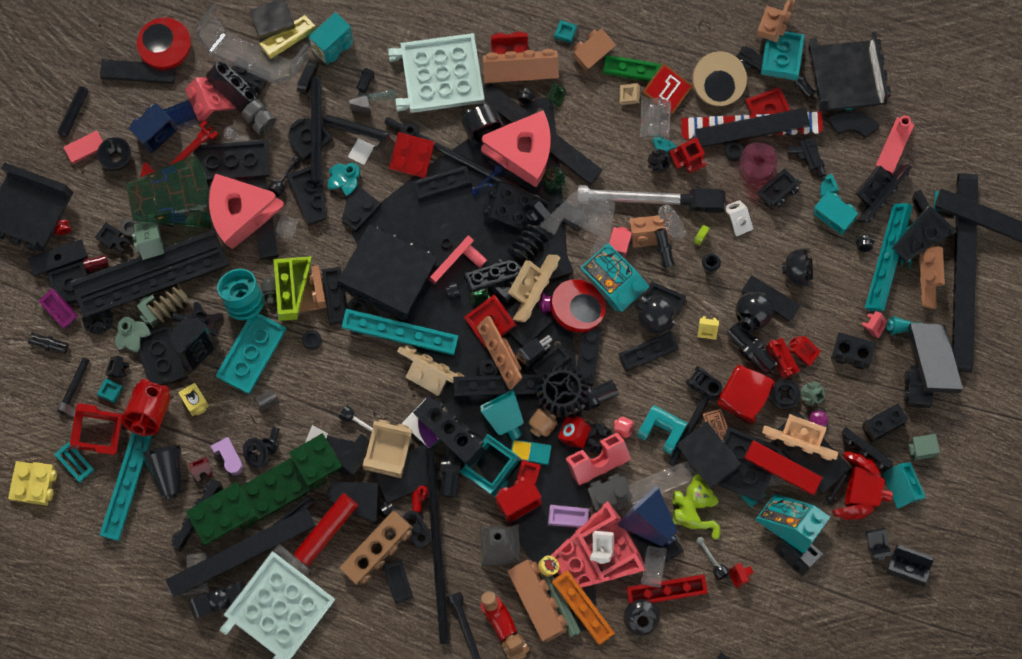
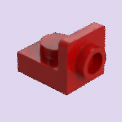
(804, 349)

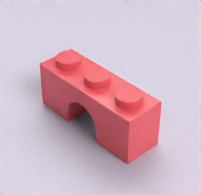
(613, 454)

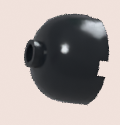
(799, 267)

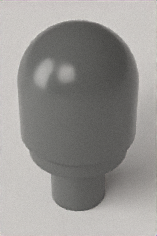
(269, 289)

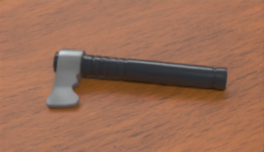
(63, 407)

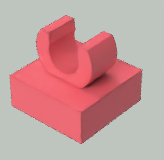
(876, 324)

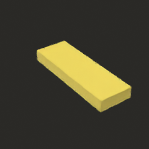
(282, 41)

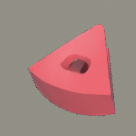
(521, 147)
(240, 208)

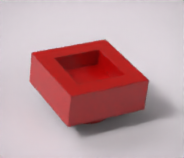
(530, 470)

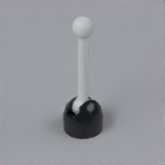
(347, 414)

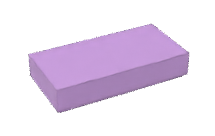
(567, 516)

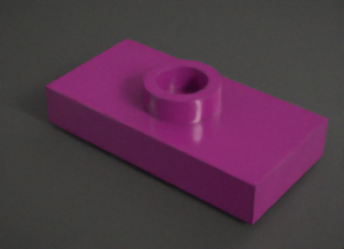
(58, 308)

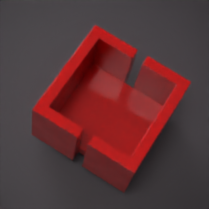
(518, 499)

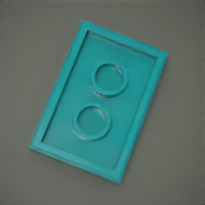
(783, 57)

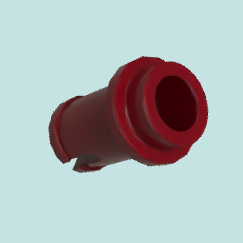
(95, 263)

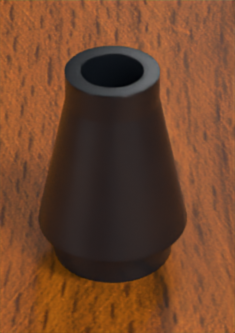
(711, 260)

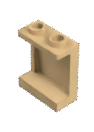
(387, 448)

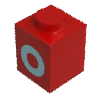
(574, 432)

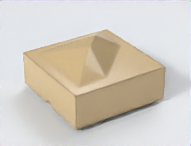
(629, 94)

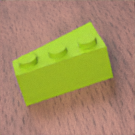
(290, 284)

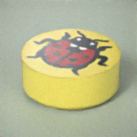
(548, 566)

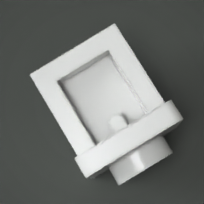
(602, 546)

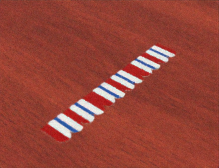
(689, 125)

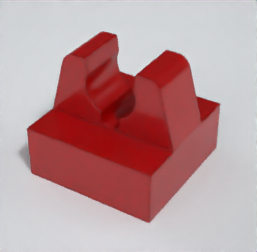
(740, 575)

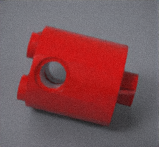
(146, 408)

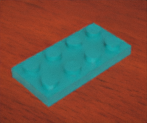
(251, 353)

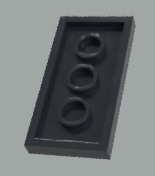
(235, 159)

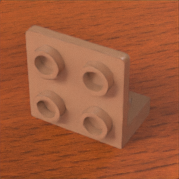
(773, 21)
(314, 293)

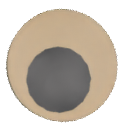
(719, 78)

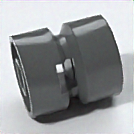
(256, 114)

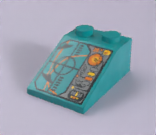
(614, 278)
(793, 521)

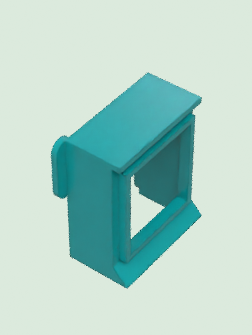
(500, 482)

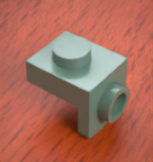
(147, 317)

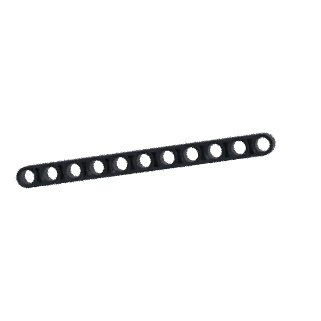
(964, 279)

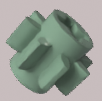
(812, 393)

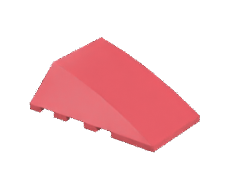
(576, 551)

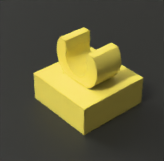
(708, 328)

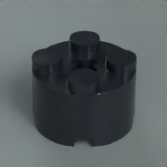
(481, 122)

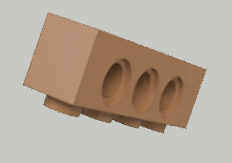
(352, 567)

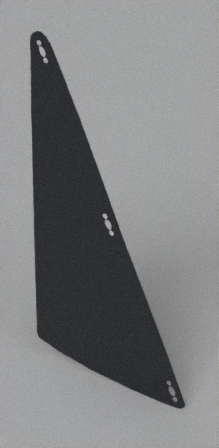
(433, 309)

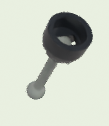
(720, 570)

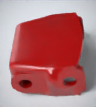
(745, 393)

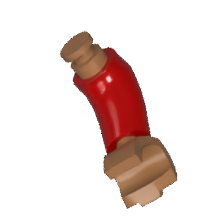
(503, 624)

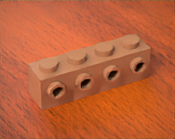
(520, 66)
(537, 600)

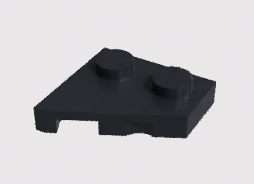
(359, 208)

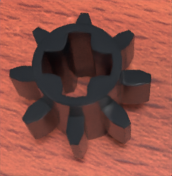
(659, 161)

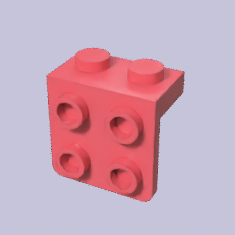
(206, 98)

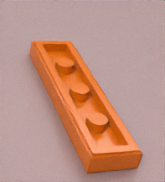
(583, 607)

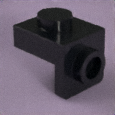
(878, 543)

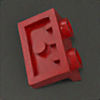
(514, 42)

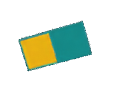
(532, 452)

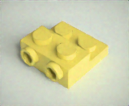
(32, 483)

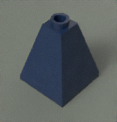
(651, 519)

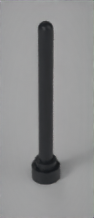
(456, 601)

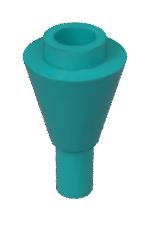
(897, 325)

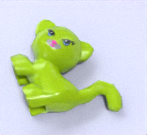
(697, 496)

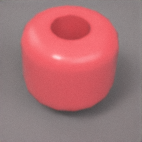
(624, 427)

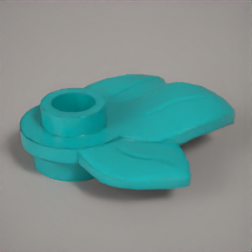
(344, 179)

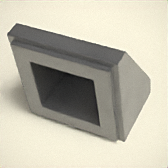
(360, 105)
(267, 399)

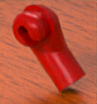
(418, 497)

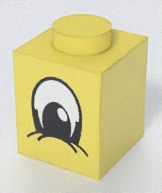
(194, 399)

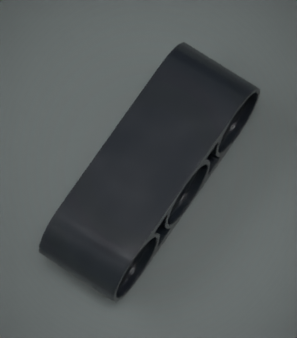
(231, 85)

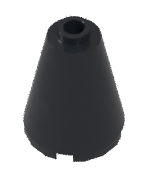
(165, 469)

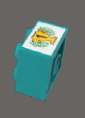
(331, 38)

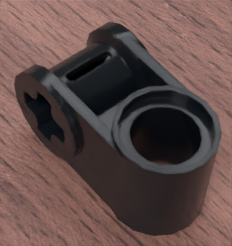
(702, 381)

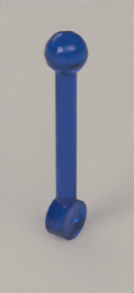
(498, 169)

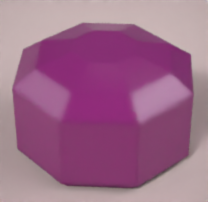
(818, 417)

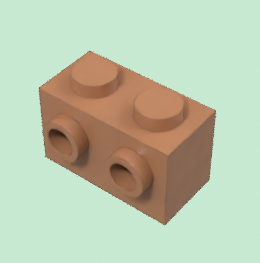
(593, 49)

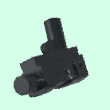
(750, 59)
(809, 151)

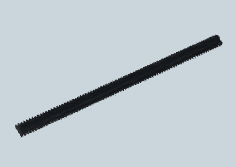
(436, 546)

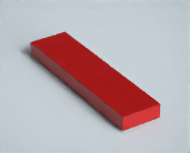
(782, 467)

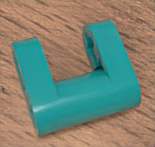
(665, 421)

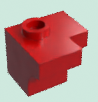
(689, 155)

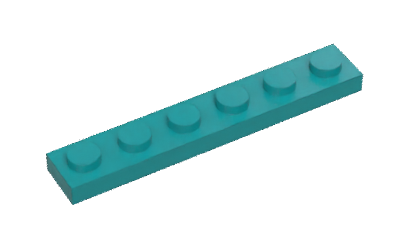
(888, 258)
(399, 332)
(125, 487)

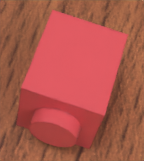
(621, 240)

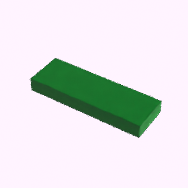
(630, 68)

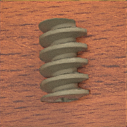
(169, 304)

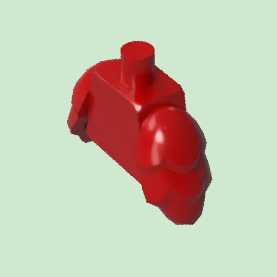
(863, 489)

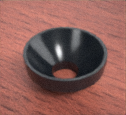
(111, 146)
(641, 608)

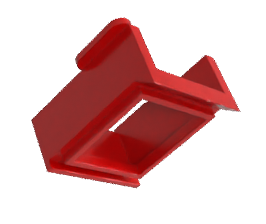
(90, 411)

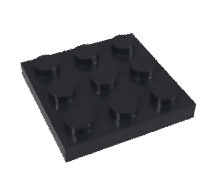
(749, 479)

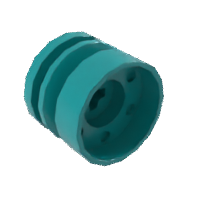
(240, 294)

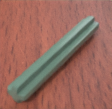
(563, 607)

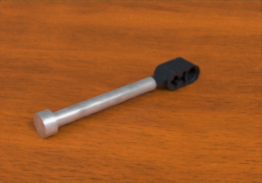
(698, 200)

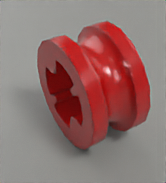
(62, 228)

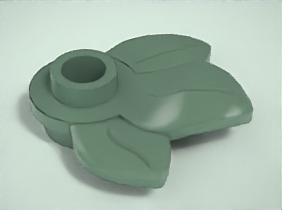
(131, 336)

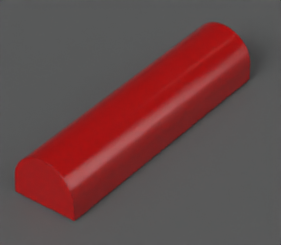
(325, 529)
(669, 589)

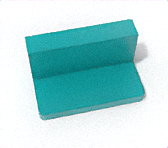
(904, 484)

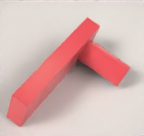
(895, 144)
(464, 248)

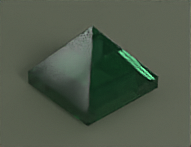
(556, 94)
(478, 297)

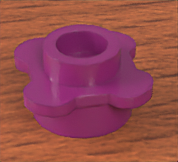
(544, 303)

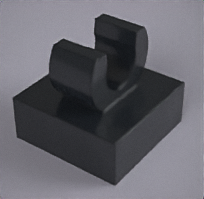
(537, 210)
(114, 367)

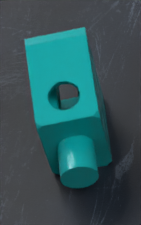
(504, 414)

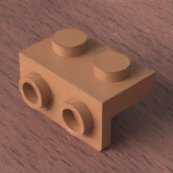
(643, 230)

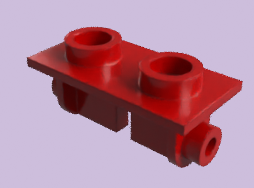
(781, 354)

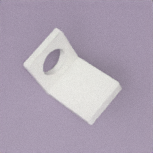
(739, 218)

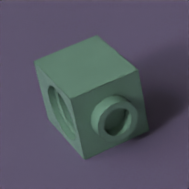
(924, 447)

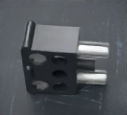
(532, 352)

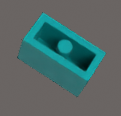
(835, 212)

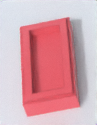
(83, 147)

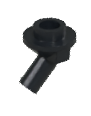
(272, 442)

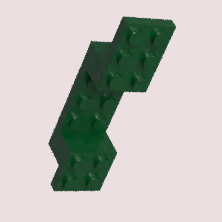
(266, 493)

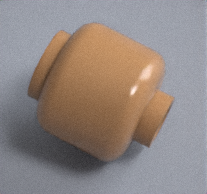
(542, 422)

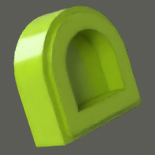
(701, 236)

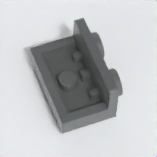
(613, 491)

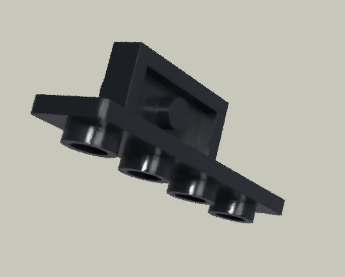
(878, 188)

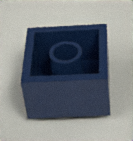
(150, 128)

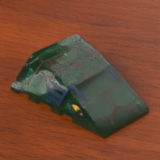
(172, 195)

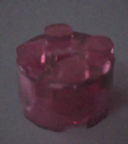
(755, 154)

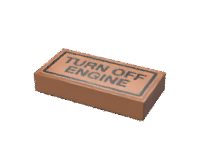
(717, 421)

